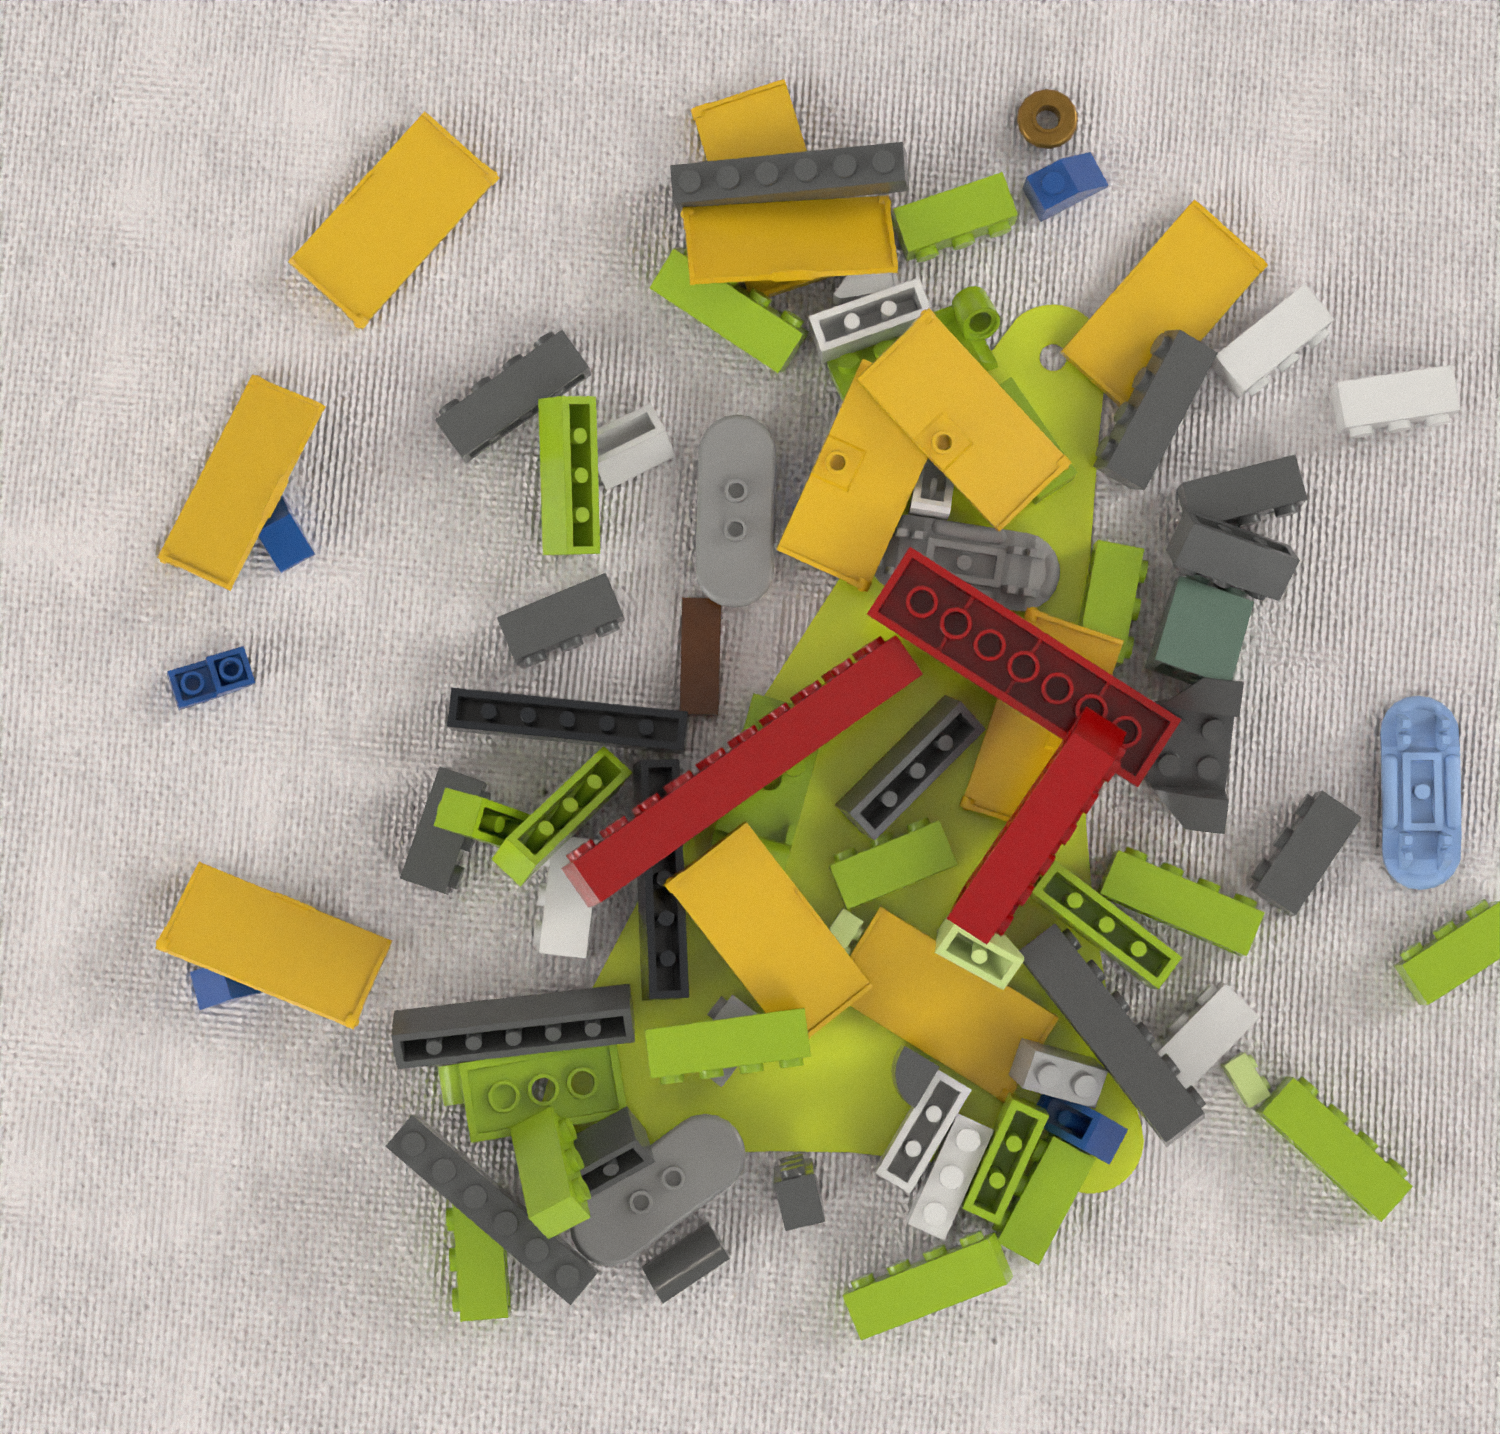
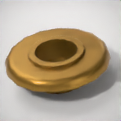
(1050, 101)

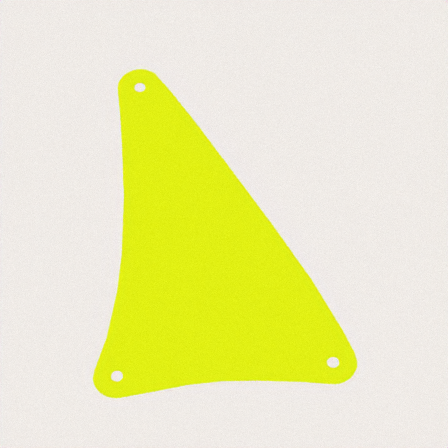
(846, 1088)

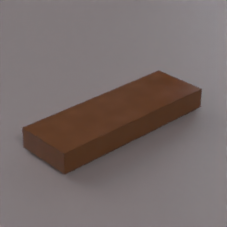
(700, 657)

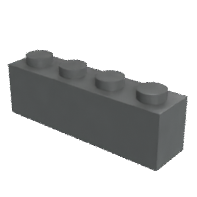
(512, 396)
(1154, 409)
(910, 767)

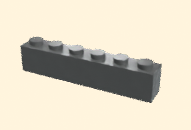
(792, 176)
(513, 1026)
(1111, 1034)
(491, 1208)

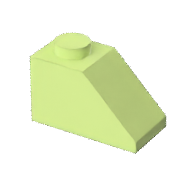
(992, 962)

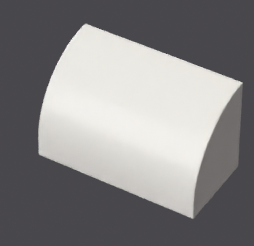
(632, 446)

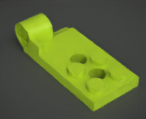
(969, 319)
(771, 812)
(500, 1089)

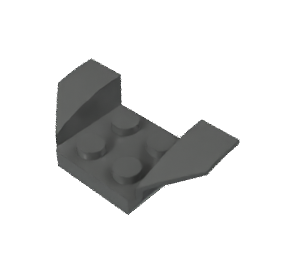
(1195, 760)

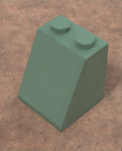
(1200, 631)

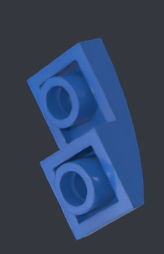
(211, 678)

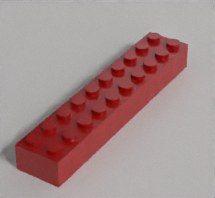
(735, 775)

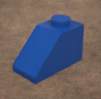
(1063, 184)
(1083, 1127)

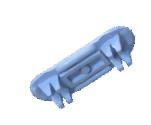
(1420, 792)

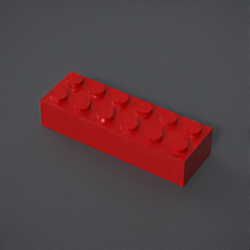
(1039, 826)

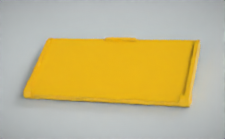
(752, 126)
(393, 220)
(789, 240)
(1177, 285)
(963, 420)
(241, 482)
(854, 491)
(1014, 745)
(767, 930)
(275, 945)
(944, 1006)

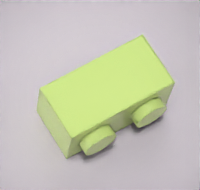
(846, 928)
(1246, 1080)

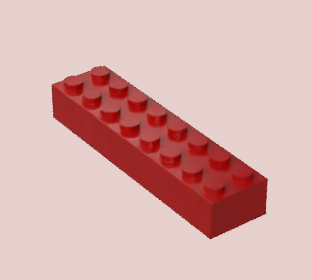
(1016, 660)

